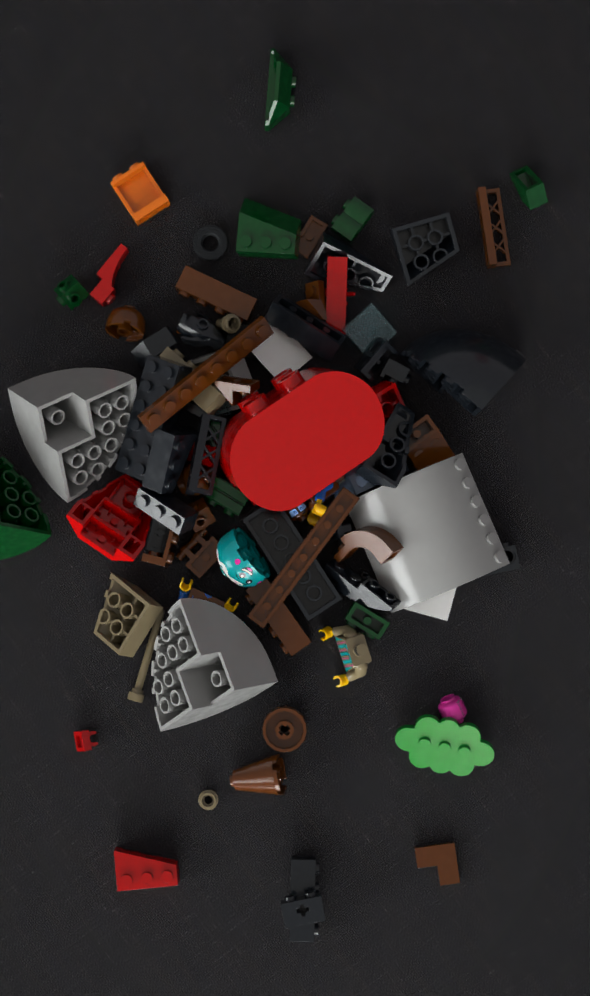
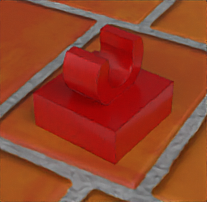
(82, 740)

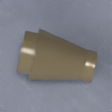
(228, 323)

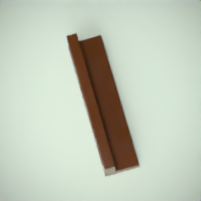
(486, 227)

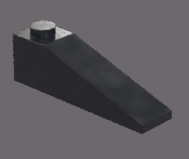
(360, 269)
(389, 460)

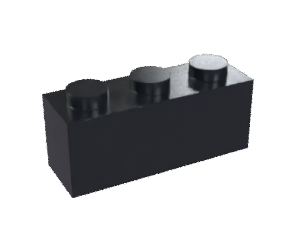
(166, 510)

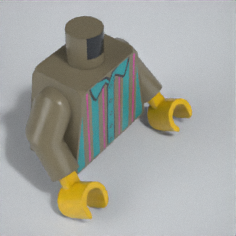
(352, 651)

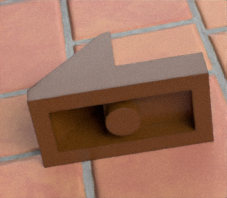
(315, 299)
(235, 387)

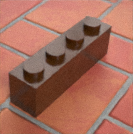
(215, 294)
(282, 622)

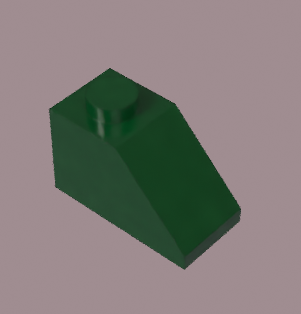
(529, 187)

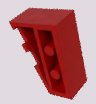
(144, 871)

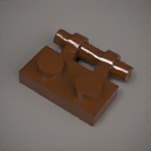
(204, 558)

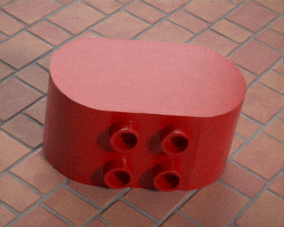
(300, 436)

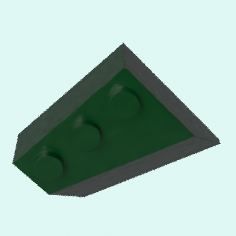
(267, 232)

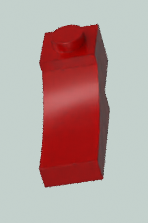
(104, 291)

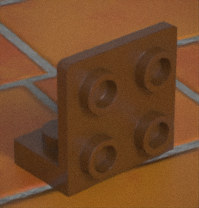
(155, 557)

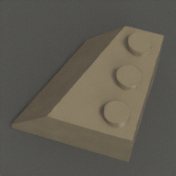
(126, 616)

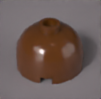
(126, 322)

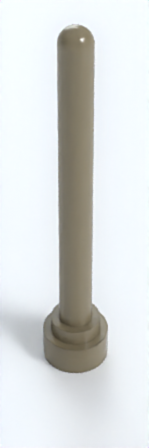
(136, 693)

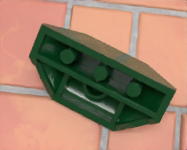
(279, 90)

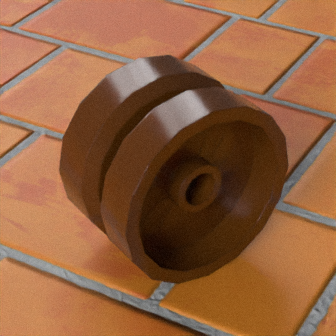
(287, 740)

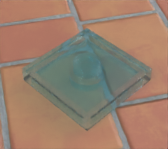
(368, 327)

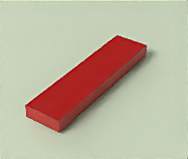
(336, 291)

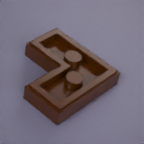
(310, 235)
(442, 856)

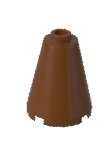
(261, 776)

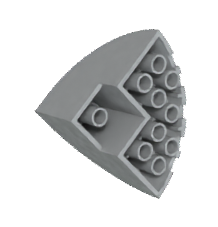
(73, 423)
(205, 663)

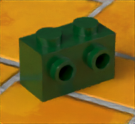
(366, 619)

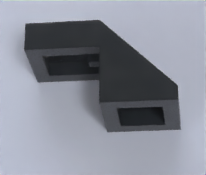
(154, 345)

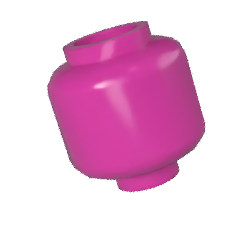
(452, 707)

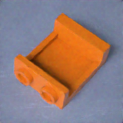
(139, 193)

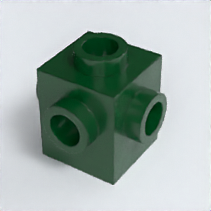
(70, 292)

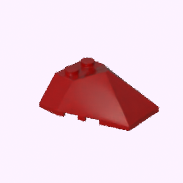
(111, 521)

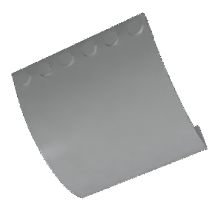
(440, 526)

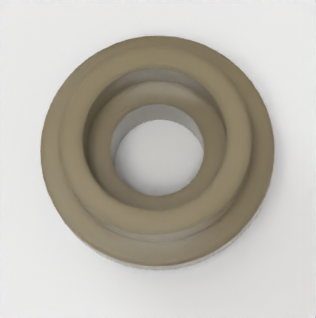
(208, 806)

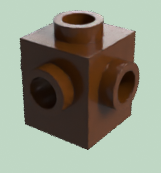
(205, 514)

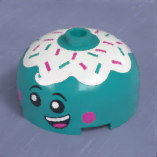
(241, 559)

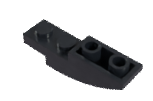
(365, 592)

